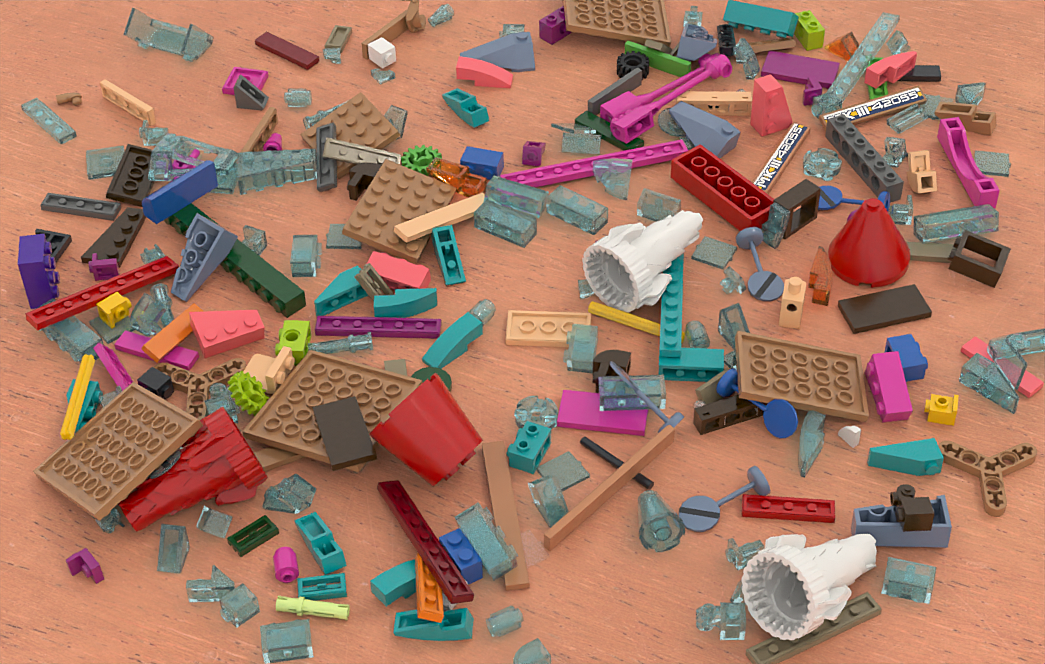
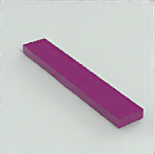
(378, 327)

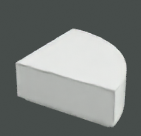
(850, 435)

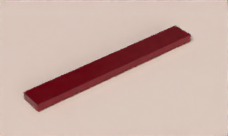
(425, 542)

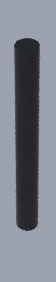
(613, 460)

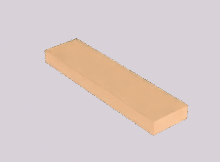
(127, 102)

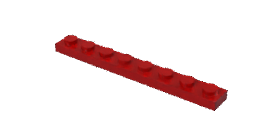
(89, 297)

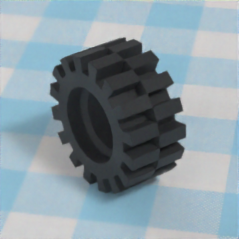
(631, 61)

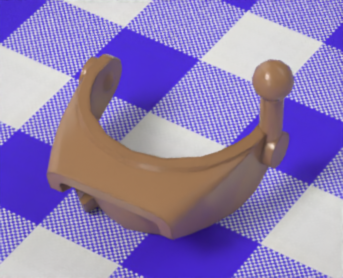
(419, 21)

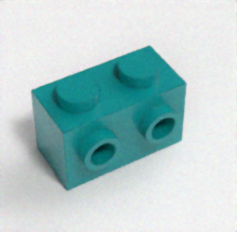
(529, 447)

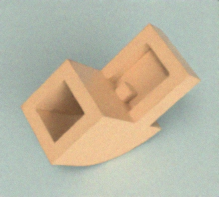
(919, 174)

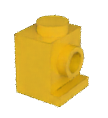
(113, 309)
(941, 409)

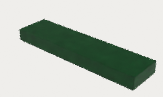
(603, 128)

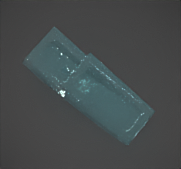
(810, 441)

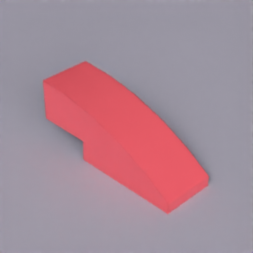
(890, 69)
(483, 73)

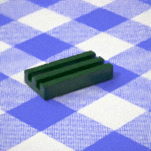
(255, 537)

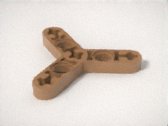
(204, 379)
(988, 476)

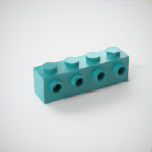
(760, 18)

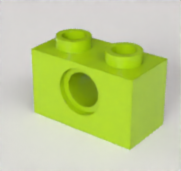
(809, 31)
(296, 336)

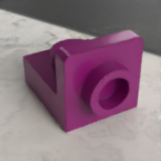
(812, 90)
(533, 153)
(103, 269)
(86, 563)

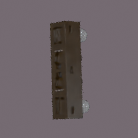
(723, 413)

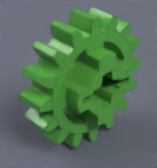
(419, 158)

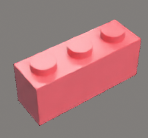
(399, 272)

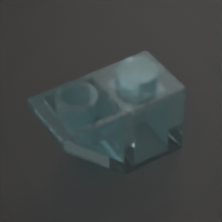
(290, 495)
(548, 499)

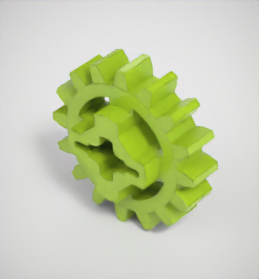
(247, 392)

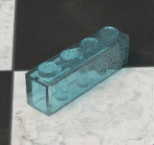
(952, 223)
(73, 337)

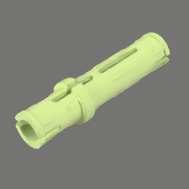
(310, 607)

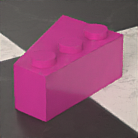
(888, 386)

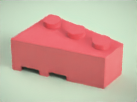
(769, 107)

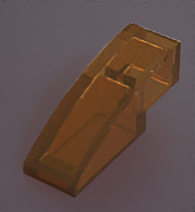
(457, 176)
(821, 278)

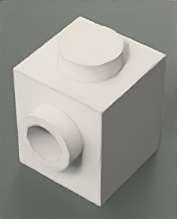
(382, 52)

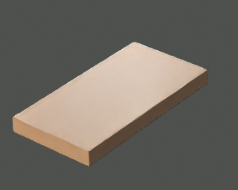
(542, 327)

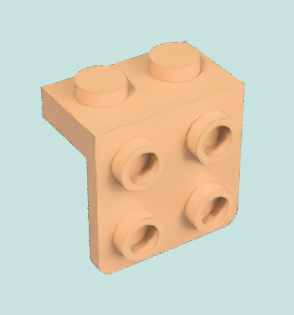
(271, 370)

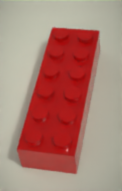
(721, 188)

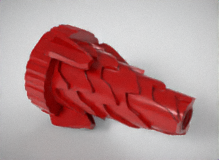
(210, 465)

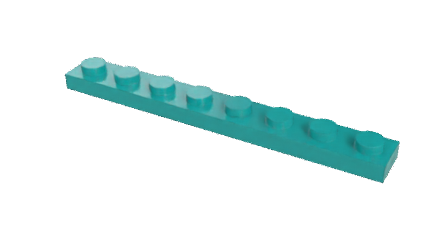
(672, 311)

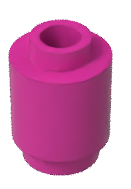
(285, 564)

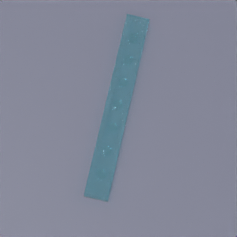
(864, 55)

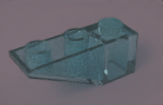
(989, 381)

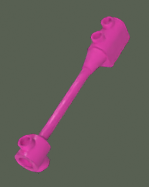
(617, 107)
(641, 118)

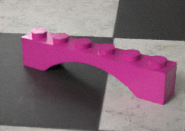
(954, 141)

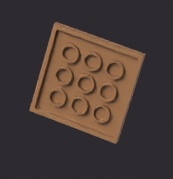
(356, 123)

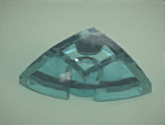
(614, 175)

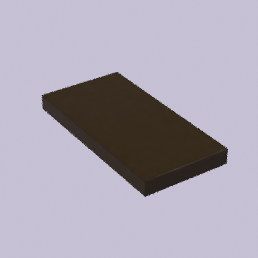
(131, 179)
(884, 308)
(344, 433)

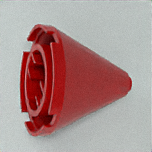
(869, 248)

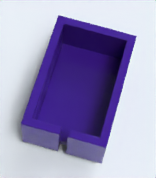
(38, 269)

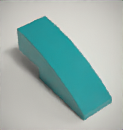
(466, 107)
(405, 303)
(453, 341)
(321, 543)
(395, 583)
(455, 625)

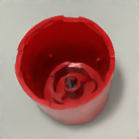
(429, 432)

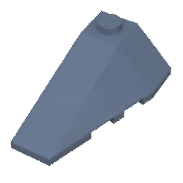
(695, 42)
(510, 52)
(705, 129)
(204, 251)

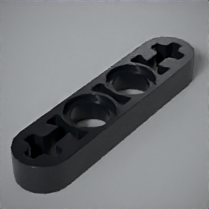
(726, 39)

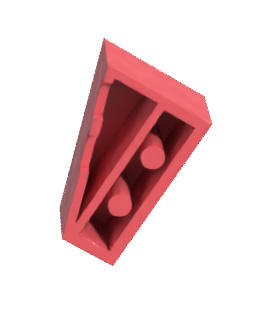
(225, 329)

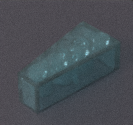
(275, 168)

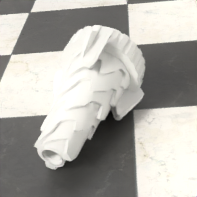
(629, 261)
(799, 587)

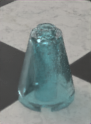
(658, 523)

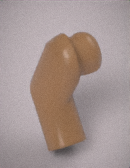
(75, 98)

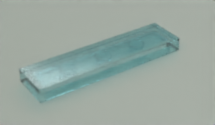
(49, 120)

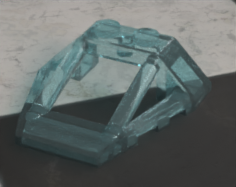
(177, 148)

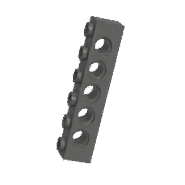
(863, 157)

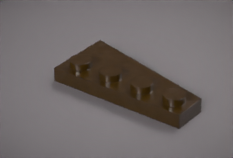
(118, 237)

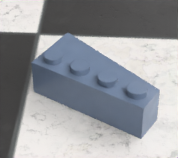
(882, 525)

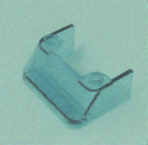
(167, 37)
(1007, 353)

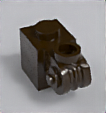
(912, 511)

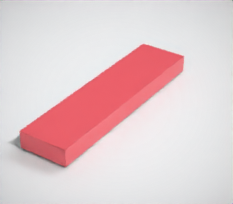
(1029, 383)

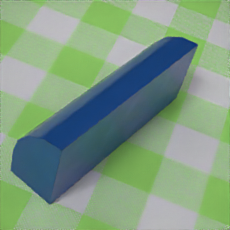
(180, 192)

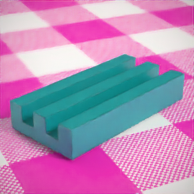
(322, 590)

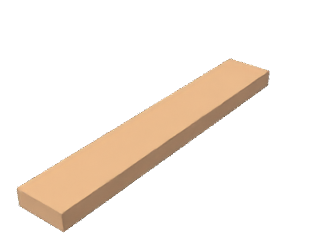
(442, 217)

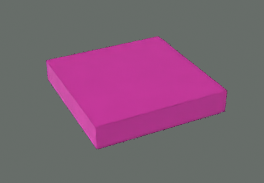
(256, 77)

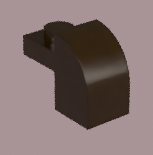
(360, 178)
(601, 364)

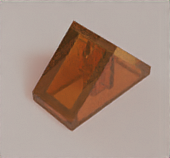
(843, 46)

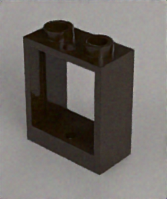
(804, 194)
(973, 268)

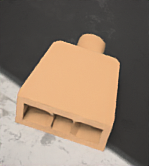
(793, 294)

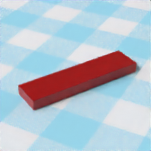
(788, 508)

